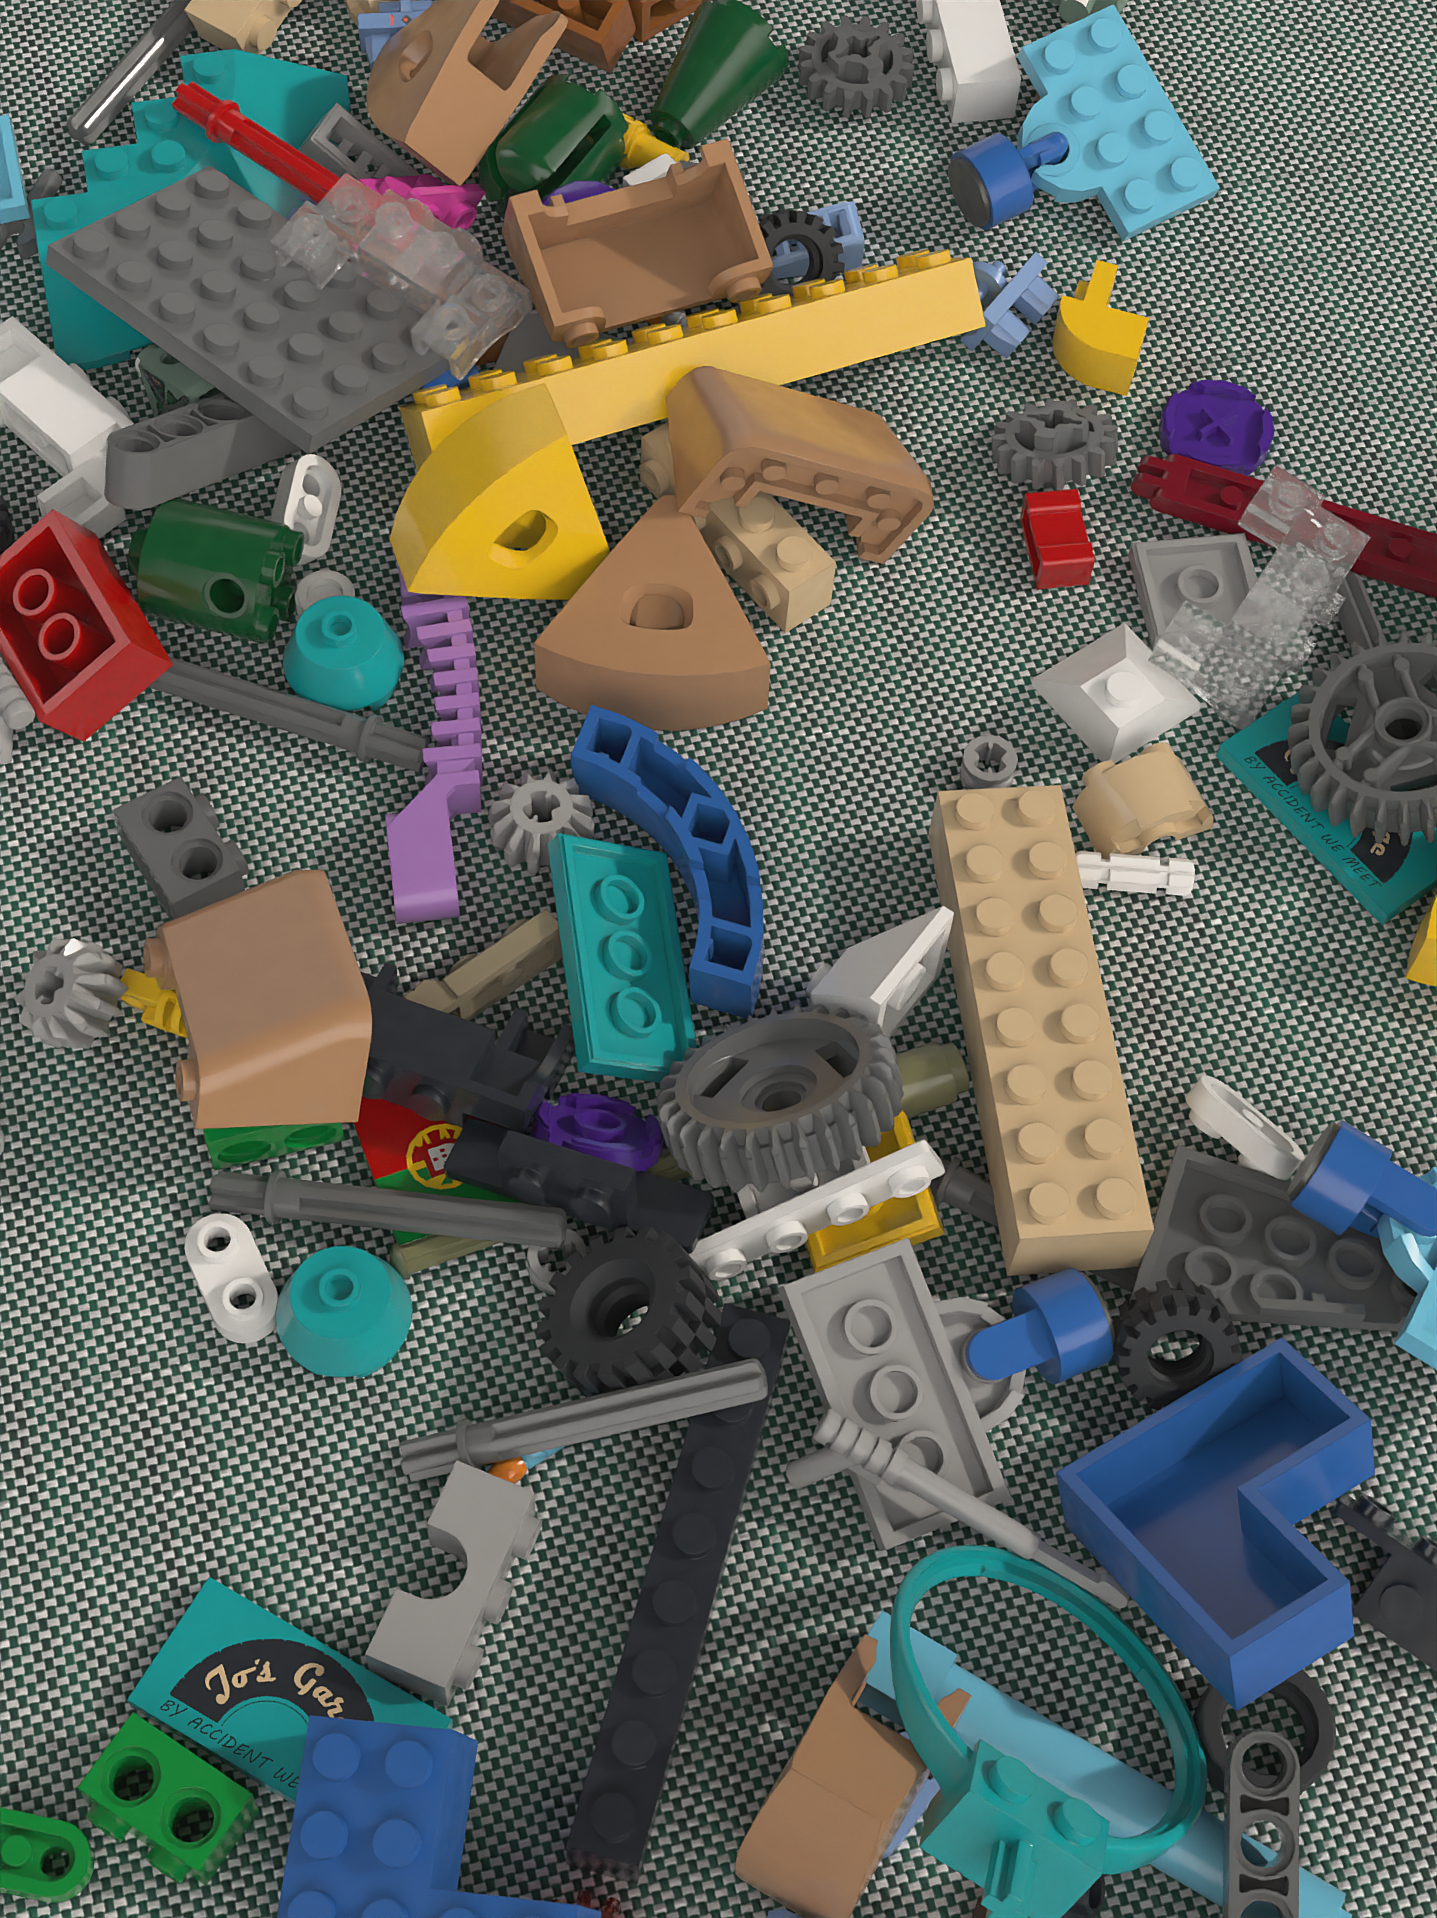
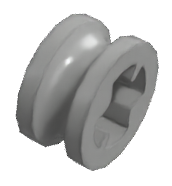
(988, 748)
(541, 1275)

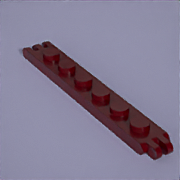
(1220, 497)

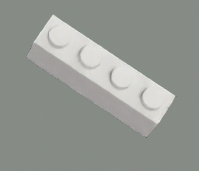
(973, 58)

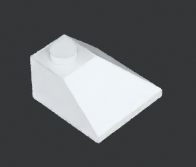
(1115, 695)
(886, 972)

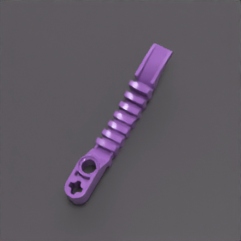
(421, 832)

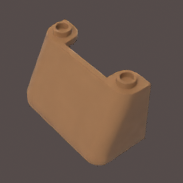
(639, 248)
(757, 436)
(267, 1006)

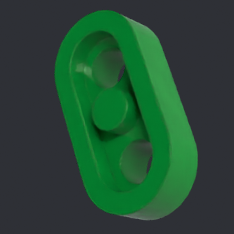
(24, 1849)

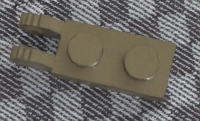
(486, 978)

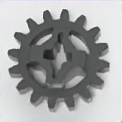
(856, 66)
(1054, 444)

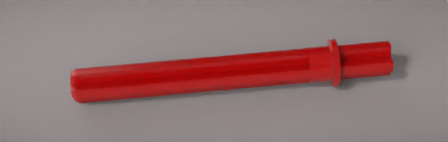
(227, 125)

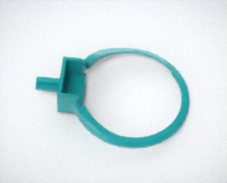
(995, 1816)

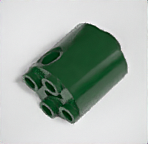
(216, 569)

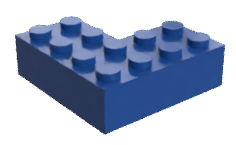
(1203, 1512)
(387, 1827)

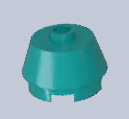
(343, 655)
(343, 1313)

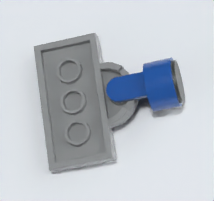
(936, 1370)

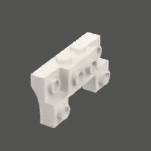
(63, 422)

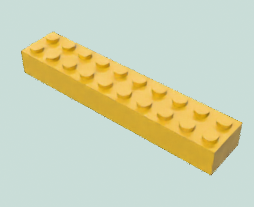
(768, 340)

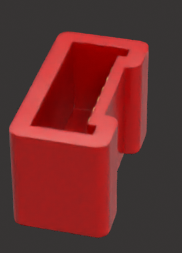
(1056, 539)

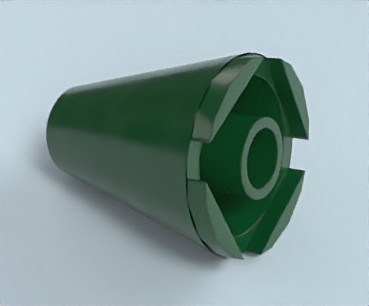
(716, 72)

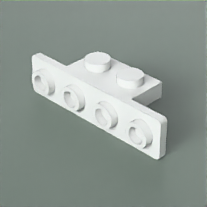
(784, 1218)

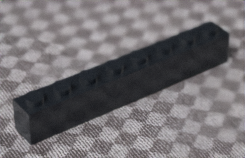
(674, 1612)

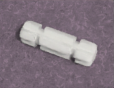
(1136, 873)

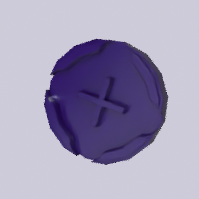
(1217, 426)

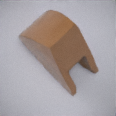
(451, 90)
(656, 634)
(836, 1801)

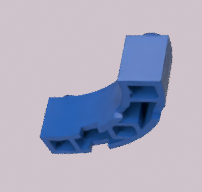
(700, 832)

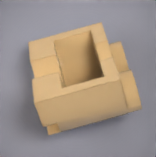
(1140, 802)

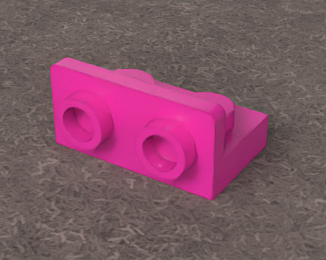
(448, 203)

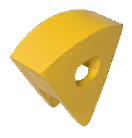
(498, 487)

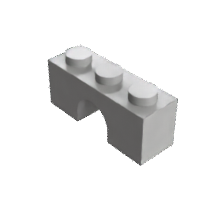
(433, 1641)

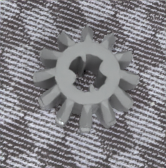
(534, 814)
(71, 993)

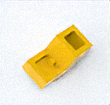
(1097, 341)

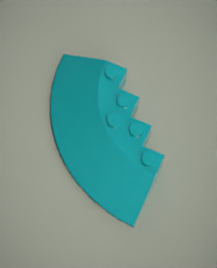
(170, 147)

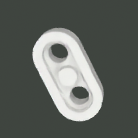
(309, 503)
(1261, 1144)
(231, 1273)

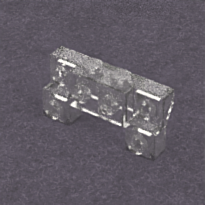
(413, 259)
(1243, 661)

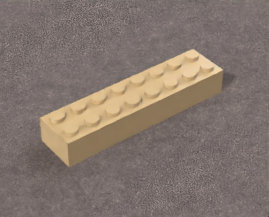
(1038, 1033)

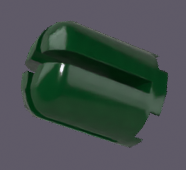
(554, 140)

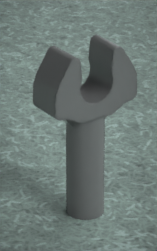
(45, 187)

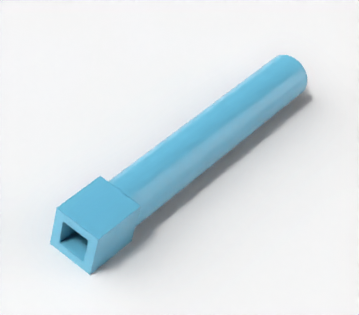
(1084, 1772)

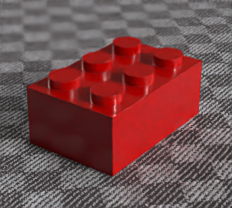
(73, 628)

